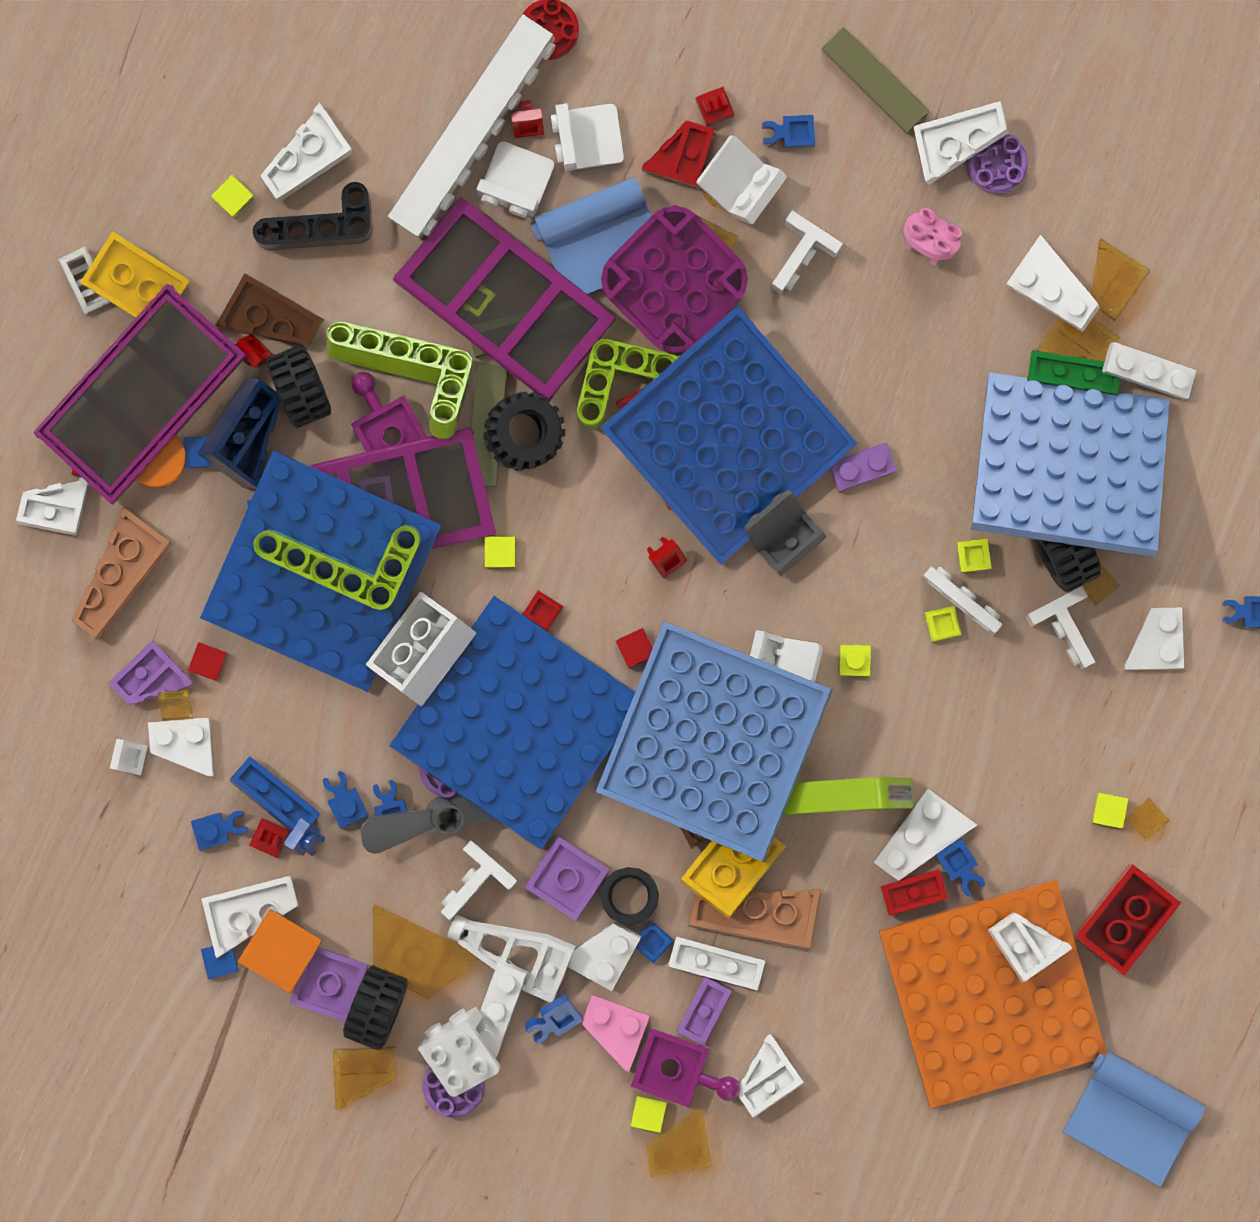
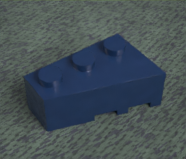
(242, 433)

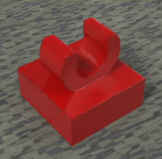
(714, 106)
(527, 121)
(667, 557)
(269, 838)

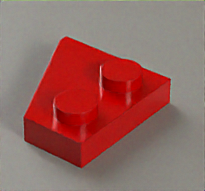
(682, 155)

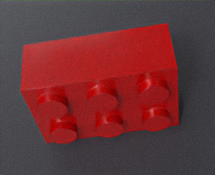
(1126, 919)

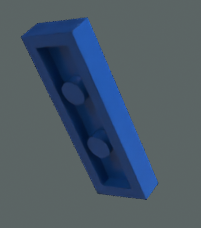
(272, 794)

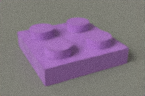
(567, 878)
(329, 984)

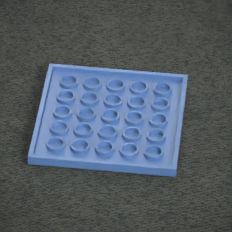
(1071, 465)
(714, 741)

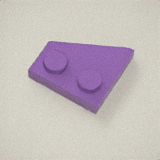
(148, 675)

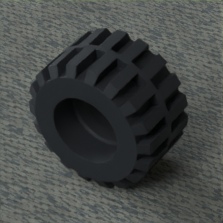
(298, 386)
(546, 419)
(1069, 564)
(375, 1007)

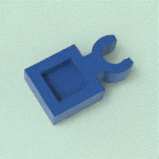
(795, 131)
(1248, 612)
(347, 804)
(389, 805)
(213, 830)
(304, 838)
(958, 862)
(556, 1017)

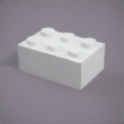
(421, 648)

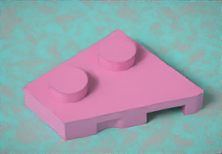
(615, 1028)

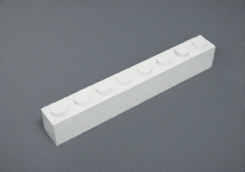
(472, 127)

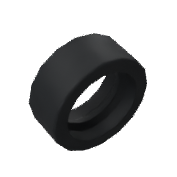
(606, 896)

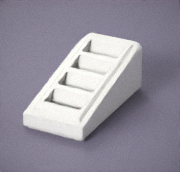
(72, 257)

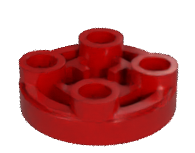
(557, 19)

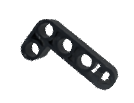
(313, 224)

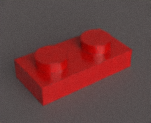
(914, 892)

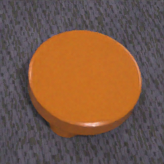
(166, 466)

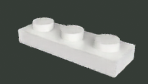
(1149, 371)
(963, 599)
(716, 963)
(500, 1004)

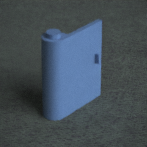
(591, 230)
(1133, 1118)

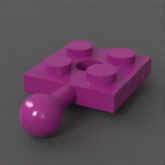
(395, 415)
(691, 1061)

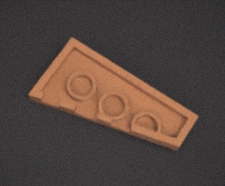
(126, 563)
(764, 916)

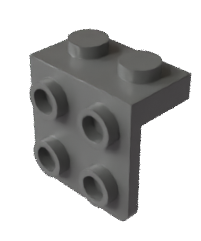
(783, 532)

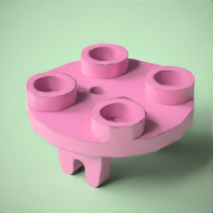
(932, 235)

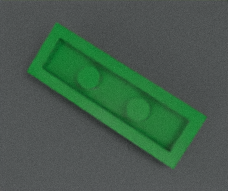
(1071, 371)

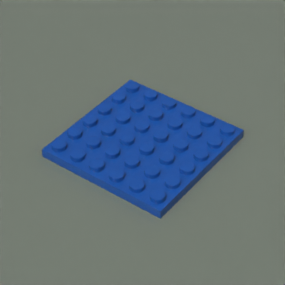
(727, 433)
(300, 614)
(517, 723)

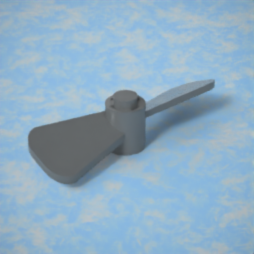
(389, 830)

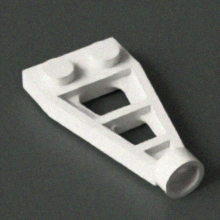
(551, 960)

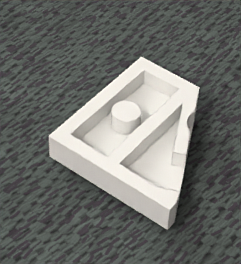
(54, 508)
(1159, 642)
(184, 743)
(1026, 945)
(605, 955)
(768, 1078)

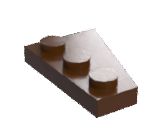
(268, 313)

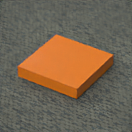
(280, 951)

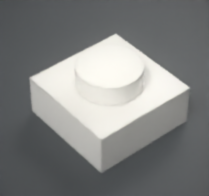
(128, 757)

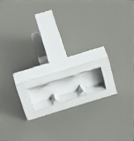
(804, 252)
(1065, 626)
(475, 879)

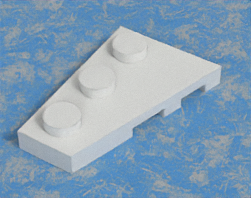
(958, 137)
(308, 155)
(1052, 286)
(922, 835)
(238, 913)

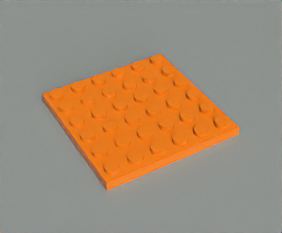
(969, 1010)

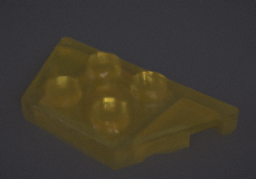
(416, 953)

